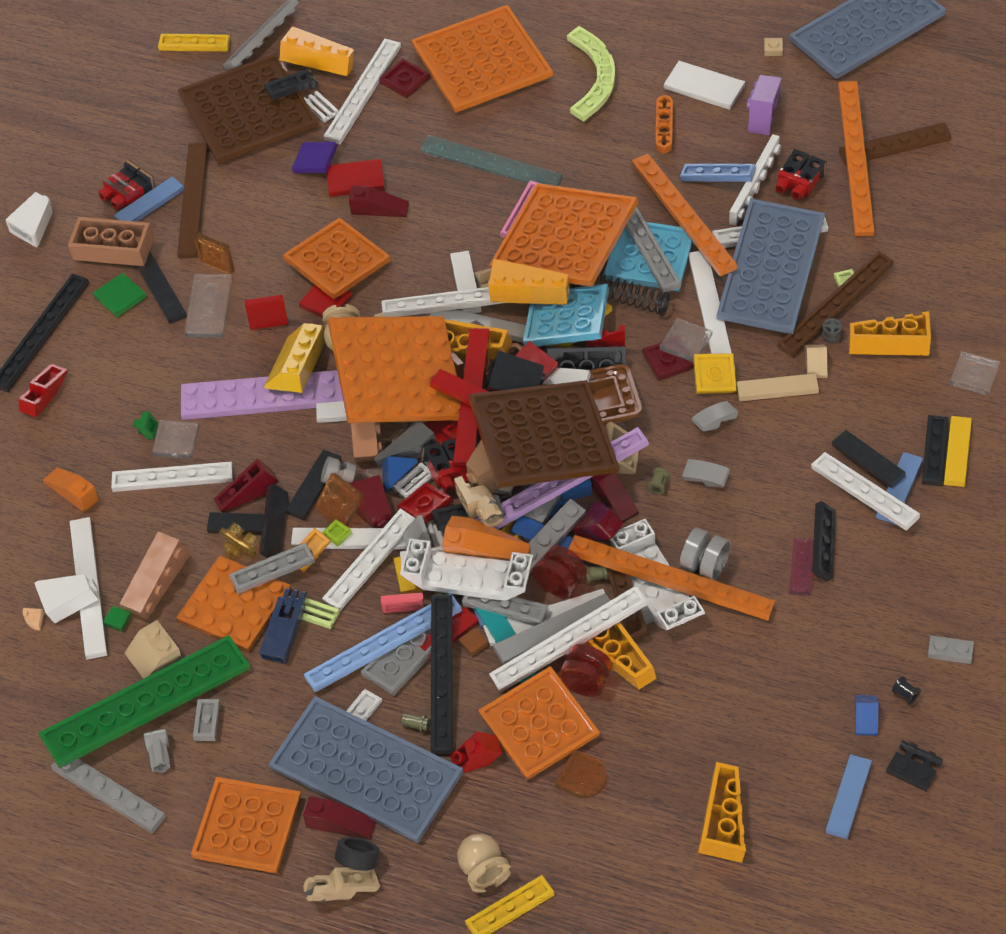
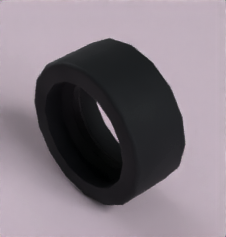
(357, 853)

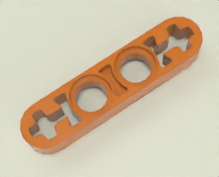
(664, 124)

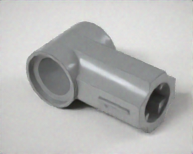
(157, 746)

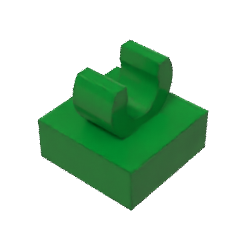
(146, 425)

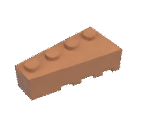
(365, 441)
(154, 575)

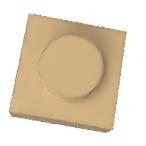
(773, 47)

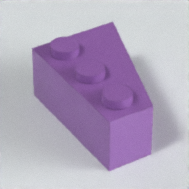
(762, 103)

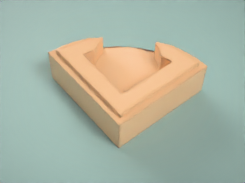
(34, 617)

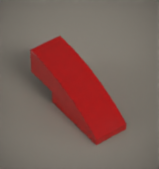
(42, 390)

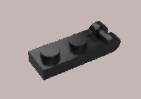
(290, 84)

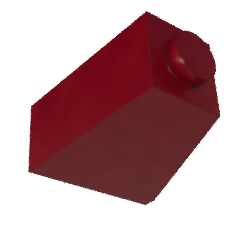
(374, 505)
(598, 523)

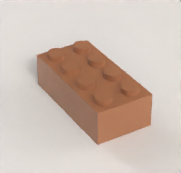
(111, 241)

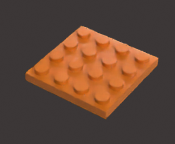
(336, 258)
(221, 612)
(538, 723)
(246, 825)

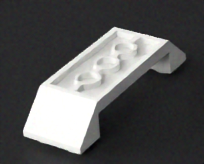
(465, 573)
(667, 605)

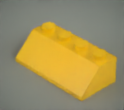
(297, 359)

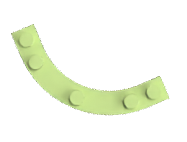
(605, 73)

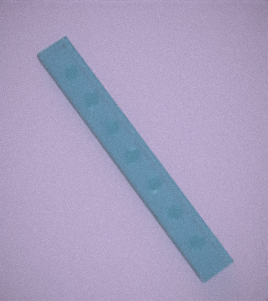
(489, 162)

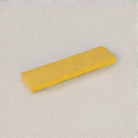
(194, 42)
(957, 451)
(510, 907)

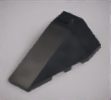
(587, 356)

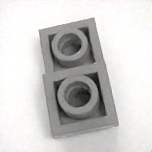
(712, 416)
(706, 472)

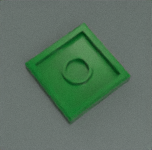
(119, 295)

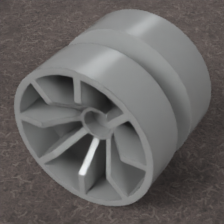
(705, 553)

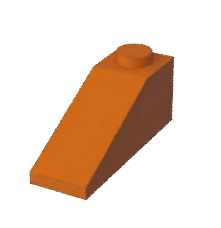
(72, 488)

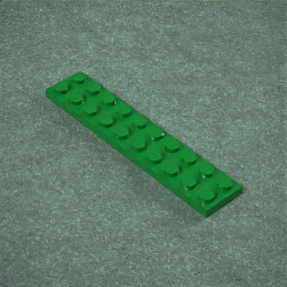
(143, 701)

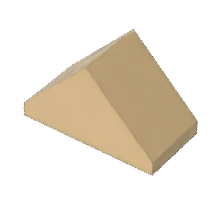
(816, 360)

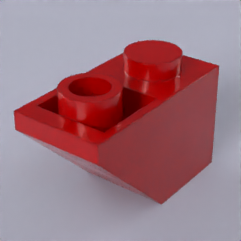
(477, 752)

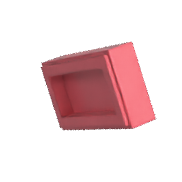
(402, 603)

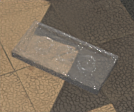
(208, 305)

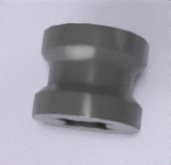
(835, 327)

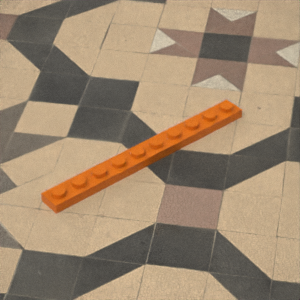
(855, 159)
(684, 215)
(672, 577)

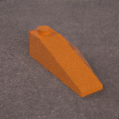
(475, 539)

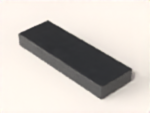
(249, 522)

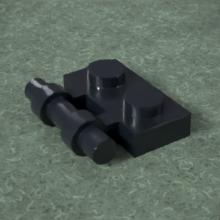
(912, 771)

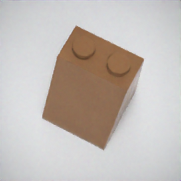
(479, 470)

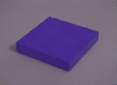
(314, 157)

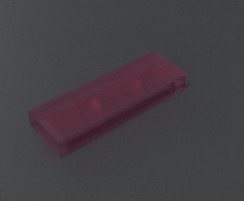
(801, 567)

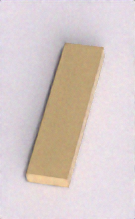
(777, 387)

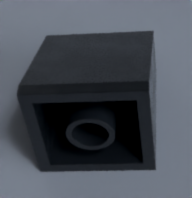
(513, 373)

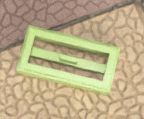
(320, 610)

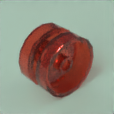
(560, 571)
(585, 670)

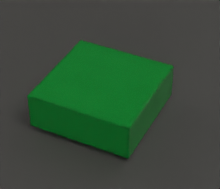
(117, 618)

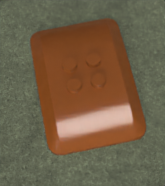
(615, 393)

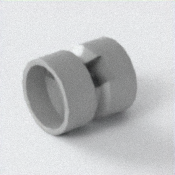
(344, 470)

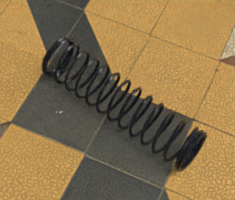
(661, 311)

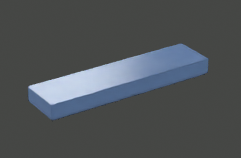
(718, 172)
(150, 201)
(911, 465)
(848, 796)

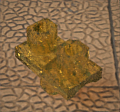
(232, 536)

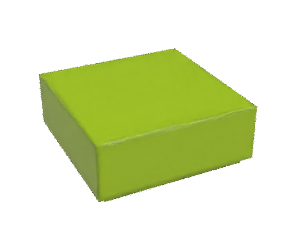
(337, 532)

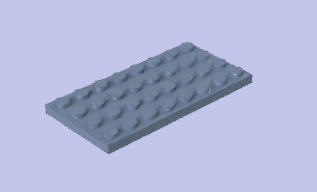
(862, 31)
(772, 266)
(366, 769)

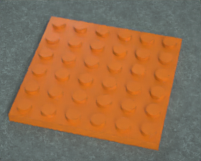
(481, 58)
(567, 231)
(389, 368)

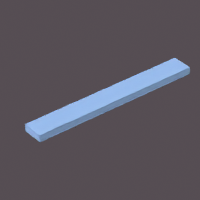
(372, 648)

